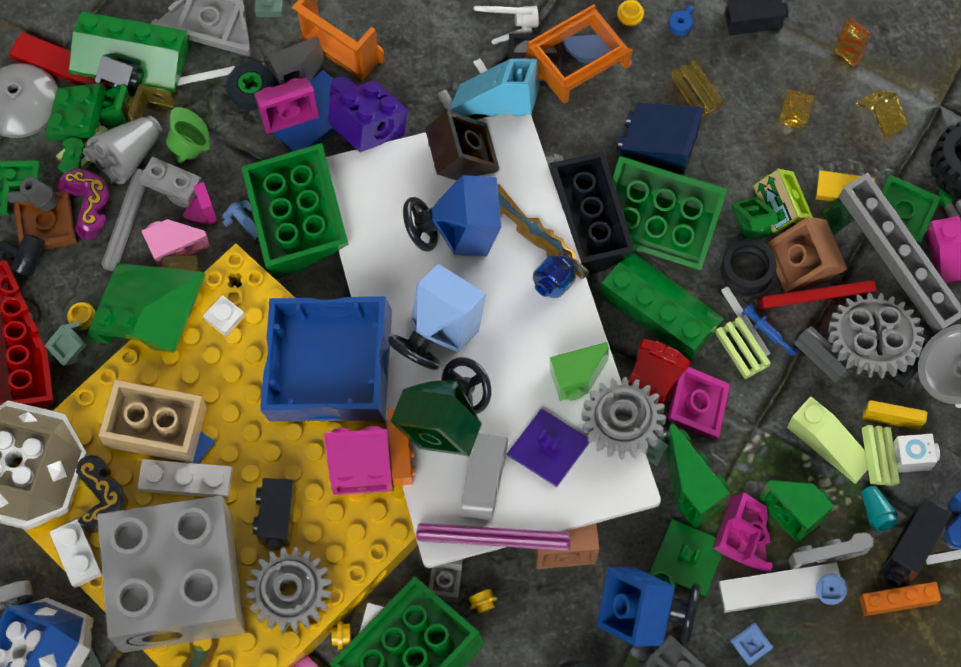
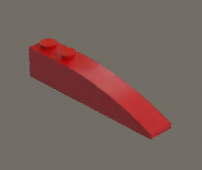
(22, 353)

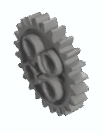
(900, 332)

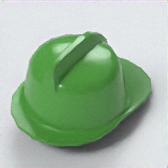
(187, 134)

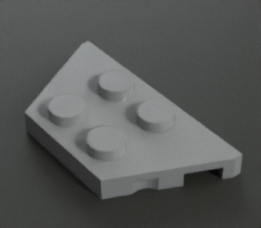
(210, 23)

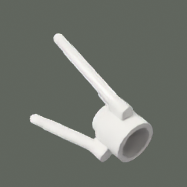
(524, 16)

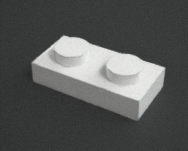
(76, 553)

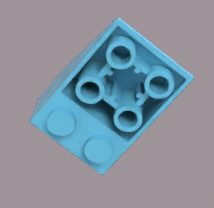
(500, 90)

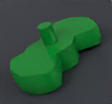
(72, 154)

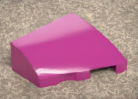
(744, 532)

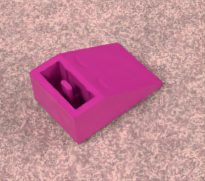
(359, 460)

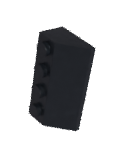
(592, 211)

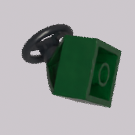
(442, 412)

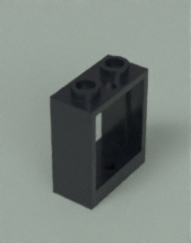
(915, 543)

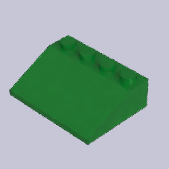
(295, 210)
(668, 211)
(413, 632)

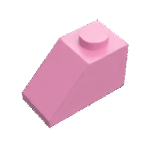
(173, 239)

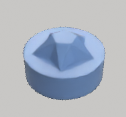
(831, 589)

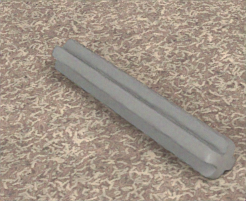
(124, 222)

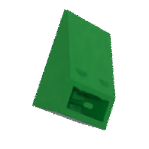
(695, 487)

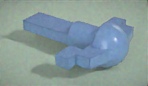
(237, 210)

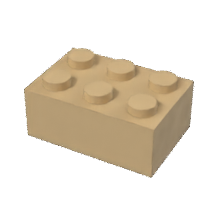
(153, 421)

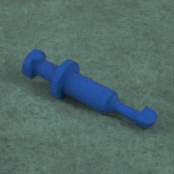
(767, 328)

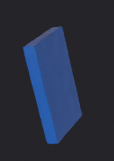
(315, 130)

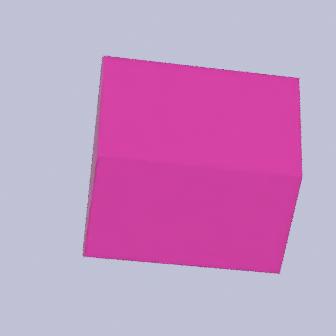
(698, 403)

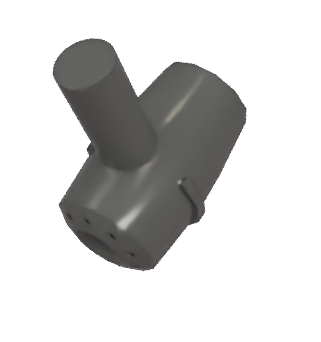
(36, 193)

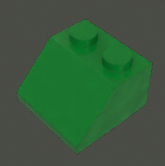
(796, 506)

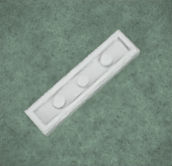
(773, 587)

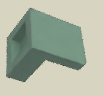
(67, 344)

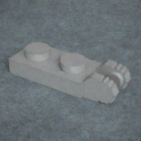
(831, 552)

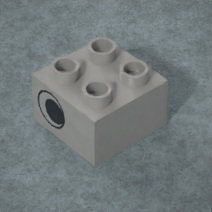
(170, 574)

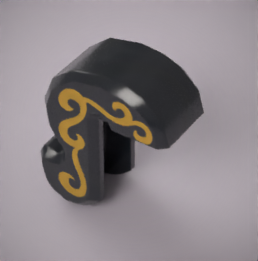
(112, 497)

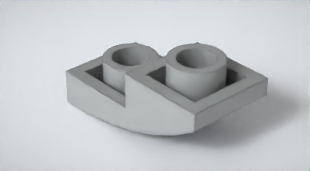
(446, 580)

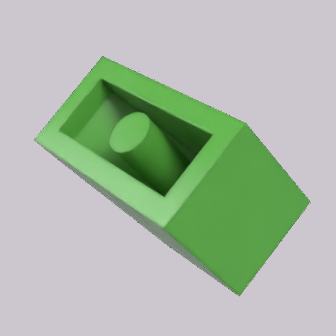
(578, 370)

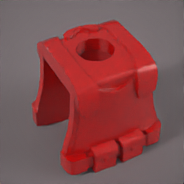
(658, 368)

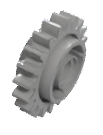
(619, 435)
(295, 608)

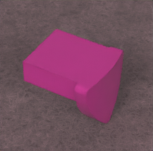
(201, 208)

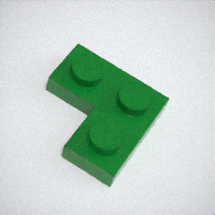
(11, 177)

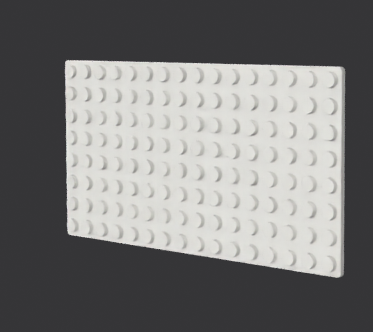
(513, 339)

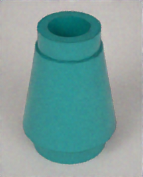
(878, 509)

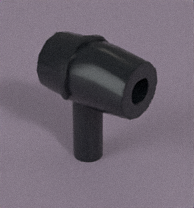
(26, 255)

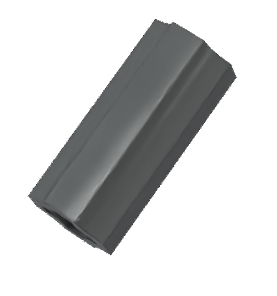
(820, 353)

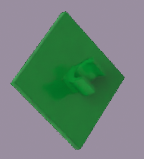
(688, 556)

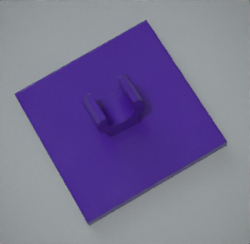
(548, 447)

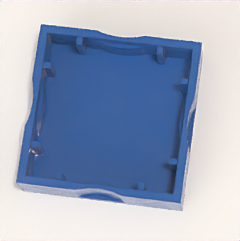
(327, 359)

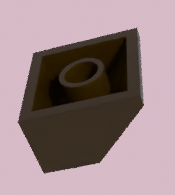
(461, 146)

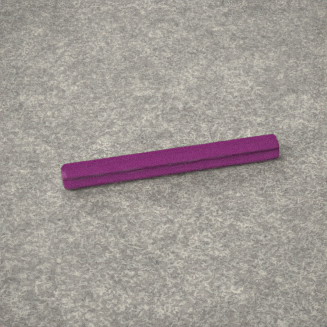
(493, 536)

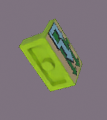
(784, 196)

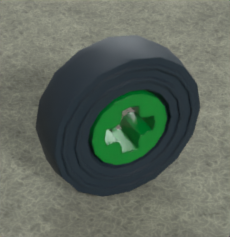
(245, 74)

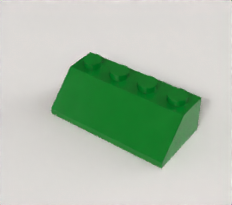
(156, 48)
(660, 306)

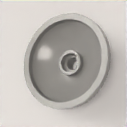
(31, 106)
(941, 365)

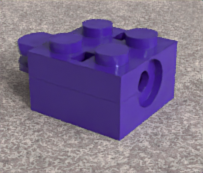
(365, 113)

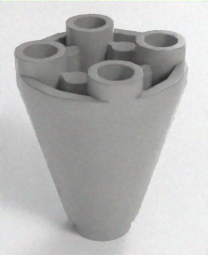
(122, 148)

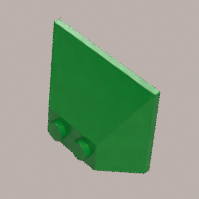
(146, 306)

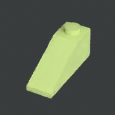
(829, 439)

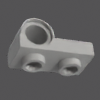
(170, 181)

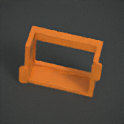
(354, 56)
(547, 70)

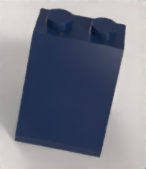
(661, 135)

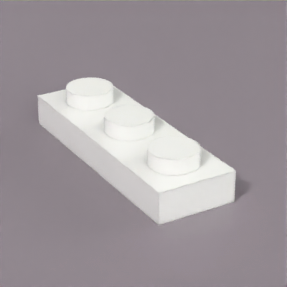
(185, 478)

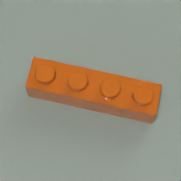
(400, 454)
(900, 599)

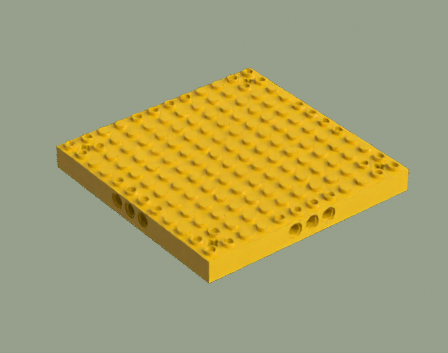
(352, 534)

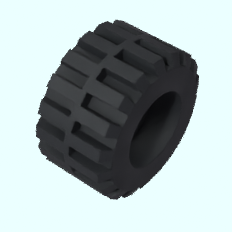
(945, 162)

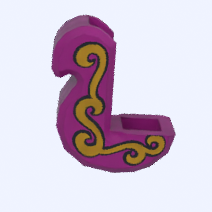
(95, 193)

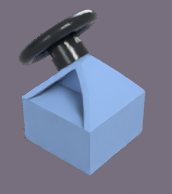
(443, 312)

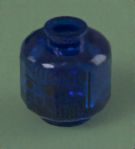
(554, 276)

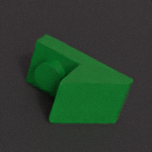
(754, 218)

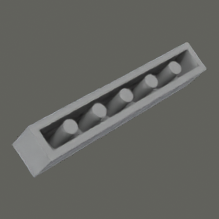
(901, 253)

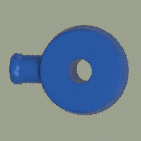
(681, 22)

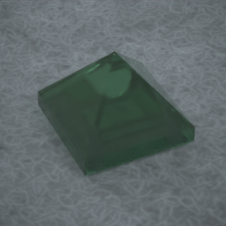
(837, 216)

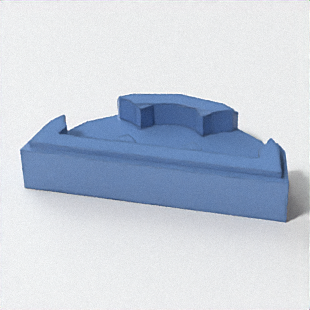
(585, 48)

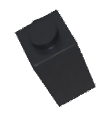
(754, 15)
(276, 513)

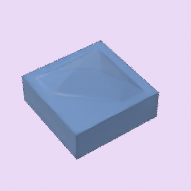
(751, 643)

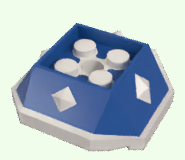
(44, 635)

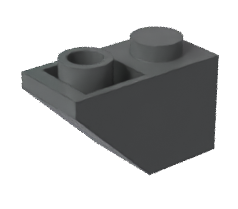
(297, 61)

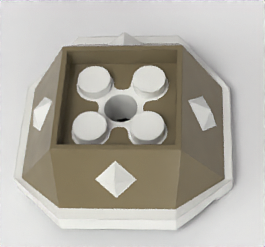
(47, 476)

